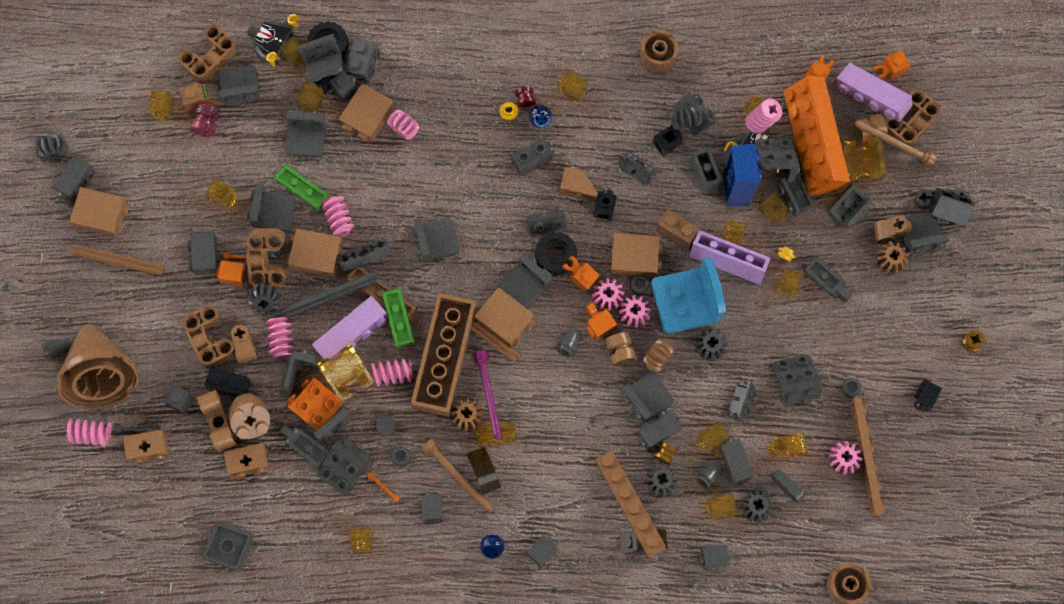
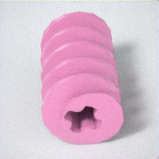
(763, 116)
(336, 216)
(279, 339)
(392, 372)
(88, 434)

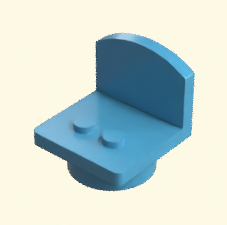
(689, 298)

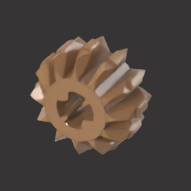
(889, 263)
(658, 355)
(459, 417)

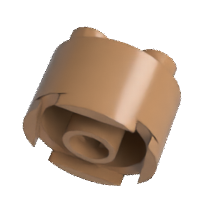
(659, 61)
(258, 419)
(852, 574)

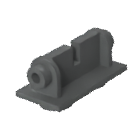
(631, 162)
(553, 220)
(745, 392)

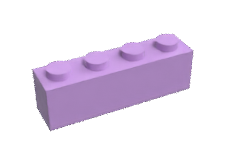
(874, 92)
(730, 257)
(351, 329)

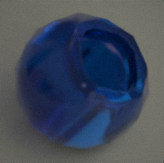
(540, 116)
(492, 546)

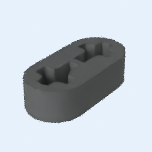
(788, 486)

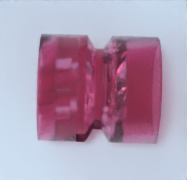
(205, 119)

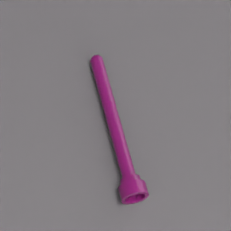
(481, 360)

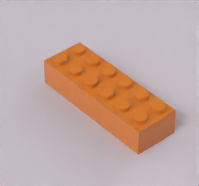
(816, 135)

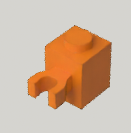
(893, 66)
(820, 68)
(581, 274)
(600, 323)

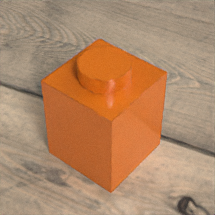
(231, 273)

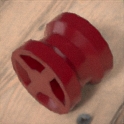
(525, 97)

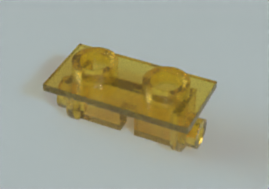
(485, 434)

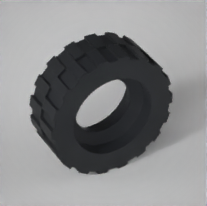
(329, 28)
(550, 240)

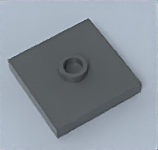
(228, 546)

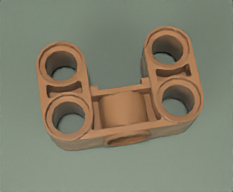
(213, 60)
(919, 122)
(258, 259)
(201, 340)
(214, 409)

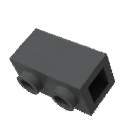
(532, 156)
(74, 177)
(661, 429)
(735, 461)

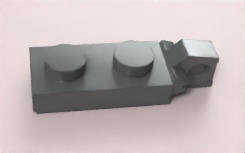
(827, 279)
(305, 446)

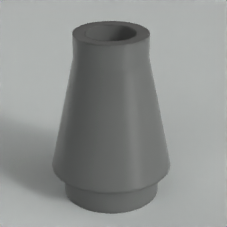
(569, 343)
(55, 347)
(709, 475)

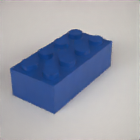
(741, 175)

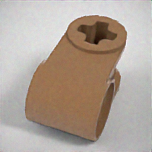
(888, 229)
(244, 348)

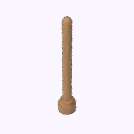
(927, 158)
(431, 448)

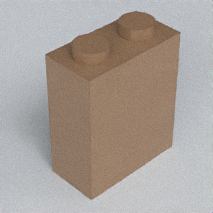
(366, 113)
(99, 212)
(314, 253)
(636, 255)
(505, 317)

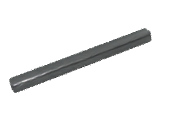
(325, 296)

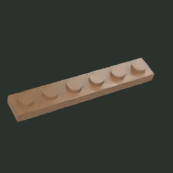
(869, 465)
(630, 504)

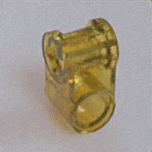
(791, 446)

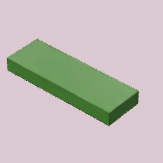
(301, 187)
(398, 318)

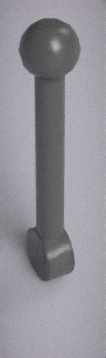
(119, 429)

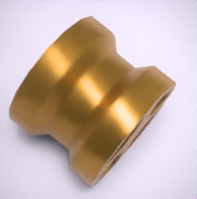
(970, 344)
(665, 453)

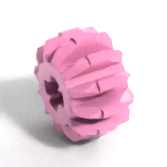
(403, 124)
(601, 297)
(642, 310)
(840, 462)

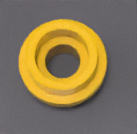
(508, 116)
(786, 253)

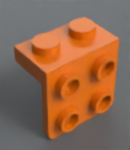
(314, 403)

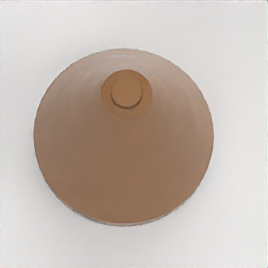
(96, 371)

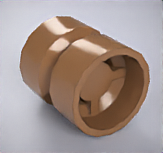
(876, 121)
(620, 347)

